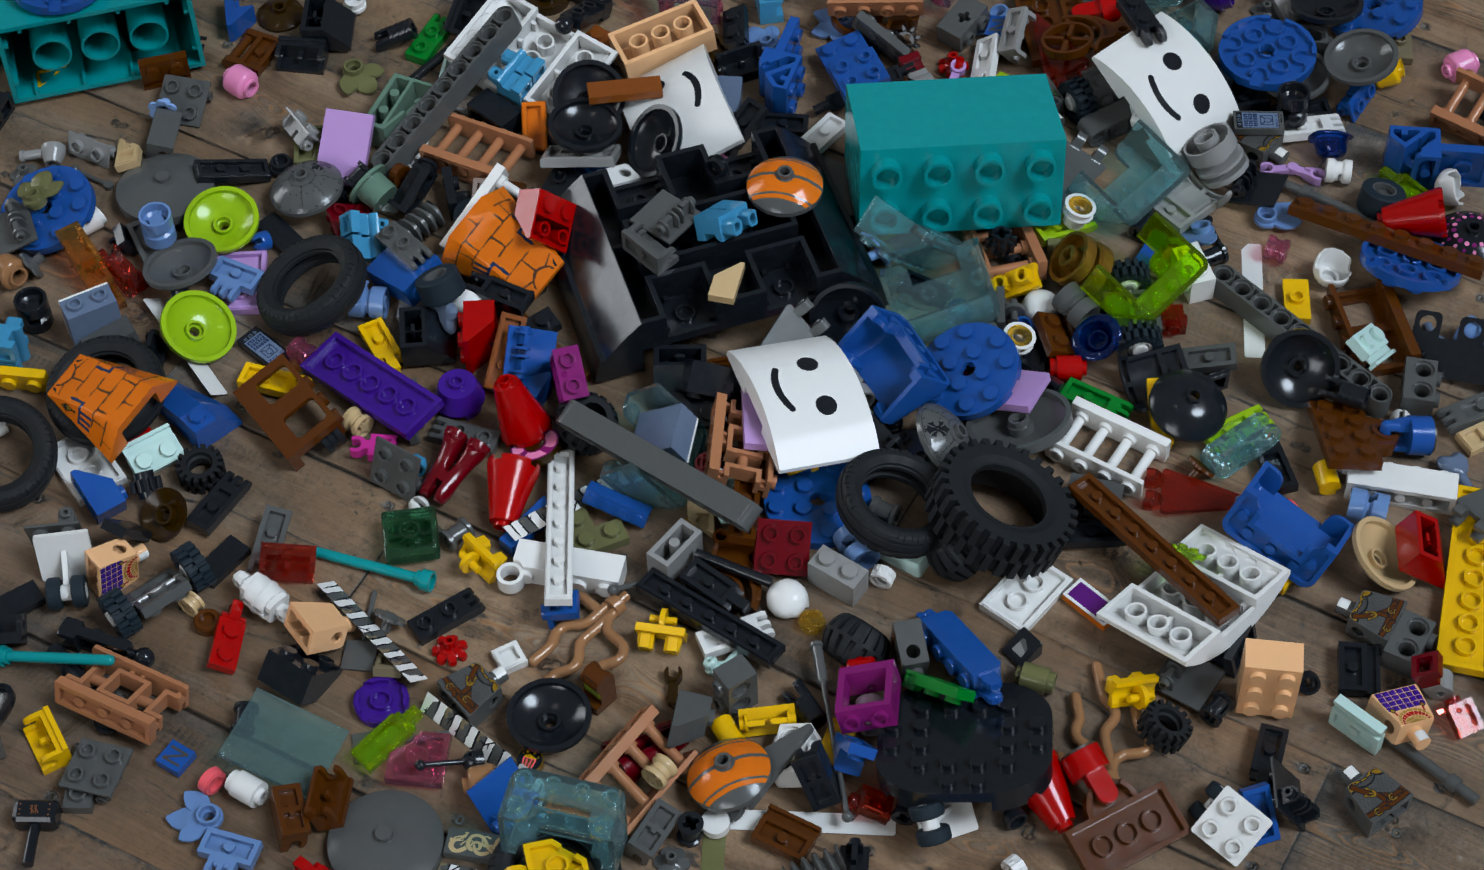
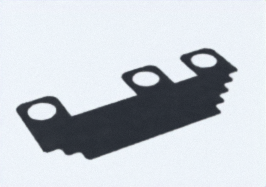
(1457, 359)

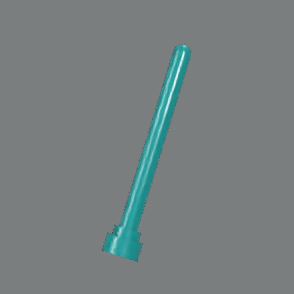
(424, 579)
(8, 656)

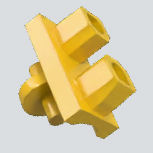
(1019, 281)
(476, 557)
(672, 635)
(1133, 690)

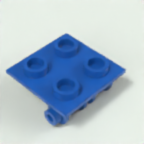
(528, 351)
(489, 793)

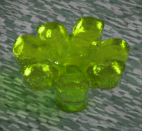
(1191, 553)

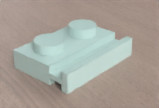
(1371, 346)
(153, 450)
(1357, 724)

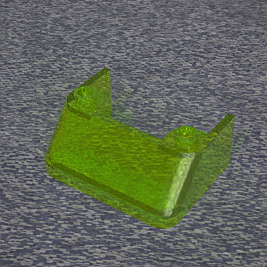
(1174, 262)

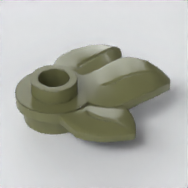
(360, 77)
(35, 193)

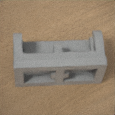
(1013, 33)

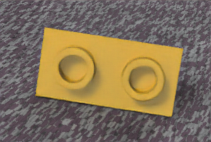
(765, 719)

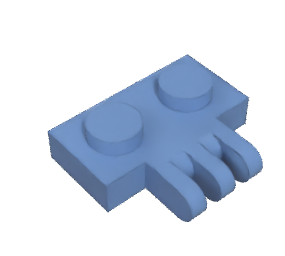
(233, 278)
(228, 850)

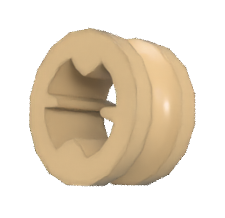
(191, 603)

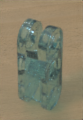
(1240, 445)

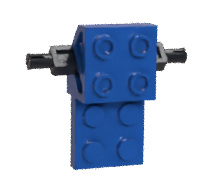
(853, 62)

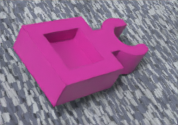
(367, 447)

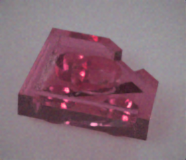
(427, 747)

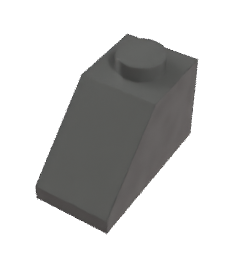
(690, 718)

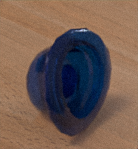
(1330, 143)
(1096, 337)

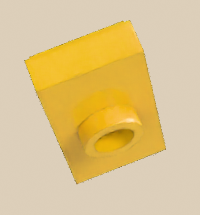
(1297, 298)

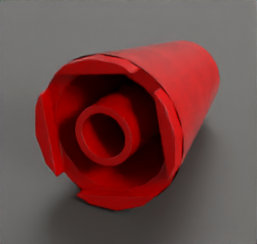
(1417, 214)
(519, 413)
(509, 487)
(1055, 804)

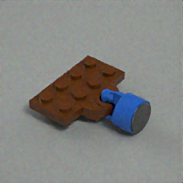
(1360, 442)

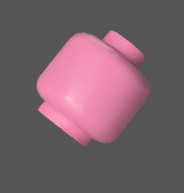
(1462, 58)
(240, 81)

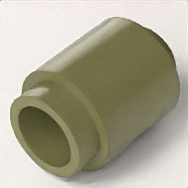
(1036, 677)

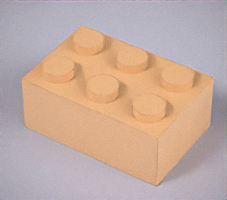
(1269, 678)

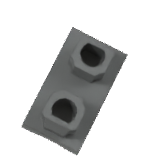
(1007, 310)

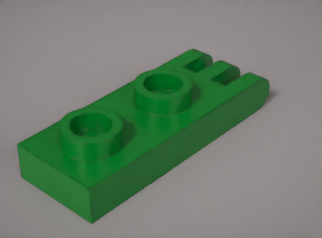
(428, 41)
(1094, 395)

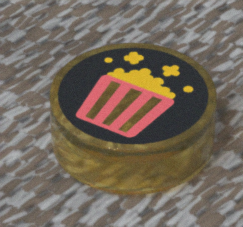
(531, 759)

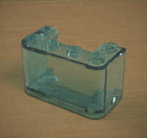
(566, 809)

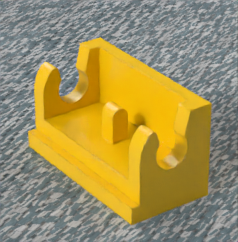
(46, 741)

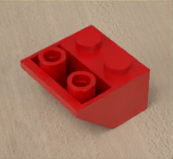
(545, 217)
(478, 331)
(1421, 548)

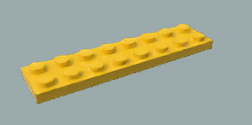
(1462, 607)

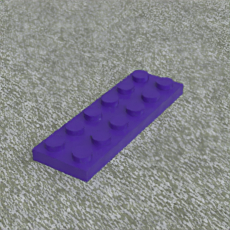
(372, 385)

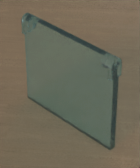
(282, 741)

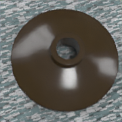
(280, 15)
(156, 513)

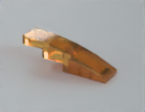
(87, 259)

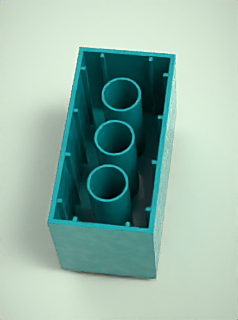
(91, 44)
(957, 151)

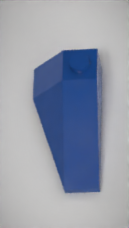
(198, 416)

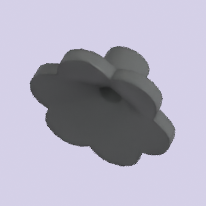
(1264, 8)
(21, 171)
(33, 263)
(389, 619)
(671, 859)

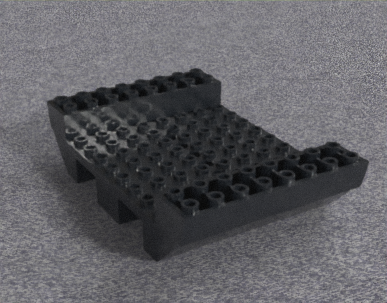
(627, 308)

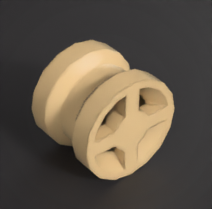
(357, 422)
(659, 771)

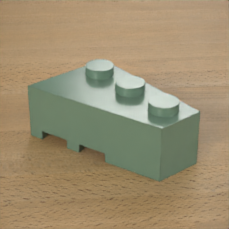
(394, 104)

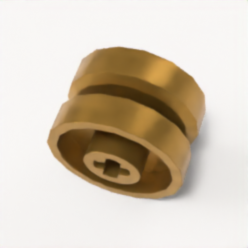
(1077, 257)

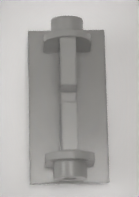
(303, 133)
(90, 149)

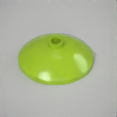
(221, 208)
(206, 317)

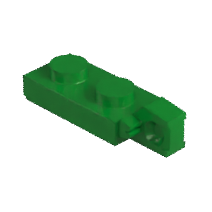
(935, 686)

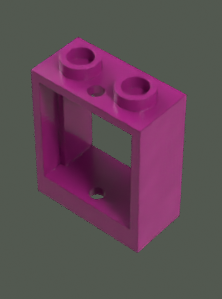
(569, 371)
(863, 680)

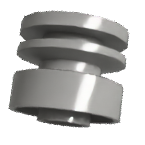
(1216, 155)

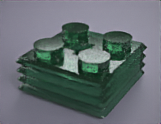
(403, 548)

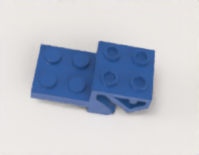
(783, 71)
(1424, 155)

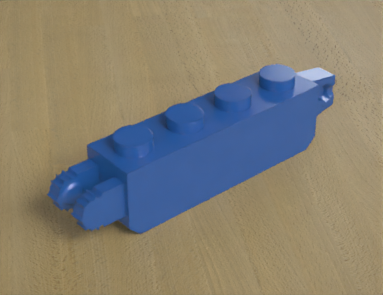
(962, 654)

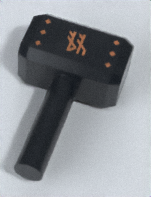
(35, 817)

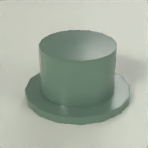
(374, 189)

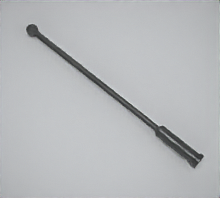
(822, 679)

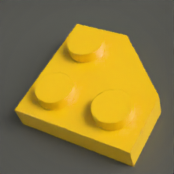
(552, 856)

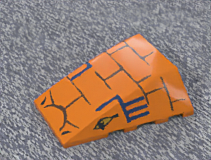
(495, 245)
(105, 399)

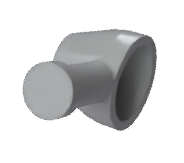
(51, 152)

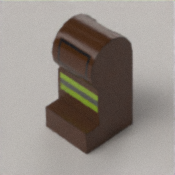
(598, 686)

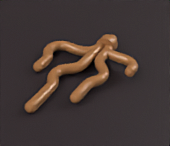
(598, 620)
(1108, 726)

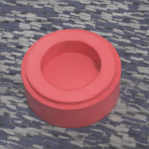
(211, 781)

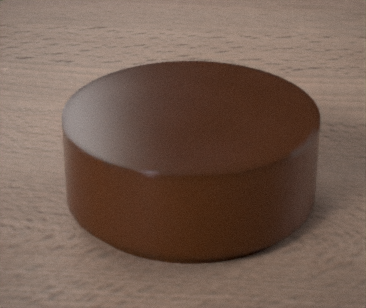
(398, 173)
(206, 622)

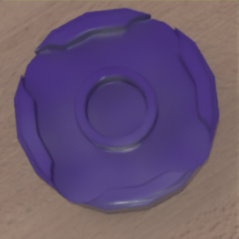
(379, 699)

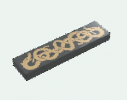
(471, 845)

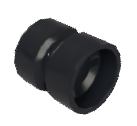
(1294, 102)
(34, 309)

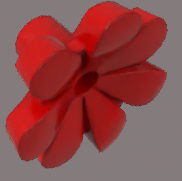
(944, 64)
(450, 649)

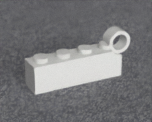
(1408, 486)
(591, 569)

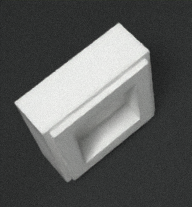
(510, 657)

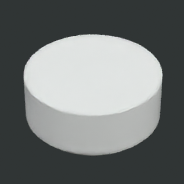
(716, 824)

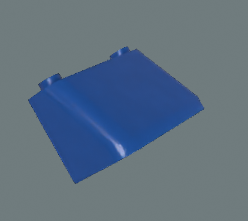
(893, 363)
(1283, 531)

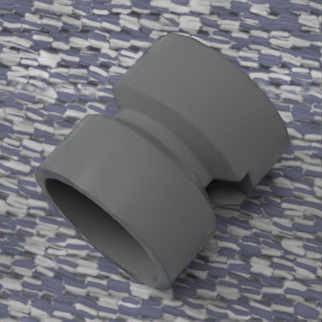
(1074, 304)

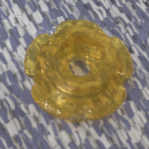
(811, 627)

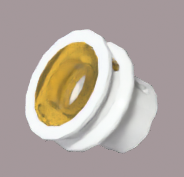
(1078, 210)
(1022, 336)

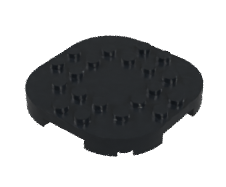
(967, 750)

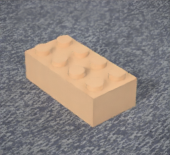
(661, 38)

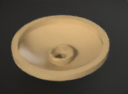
(1377, 553)

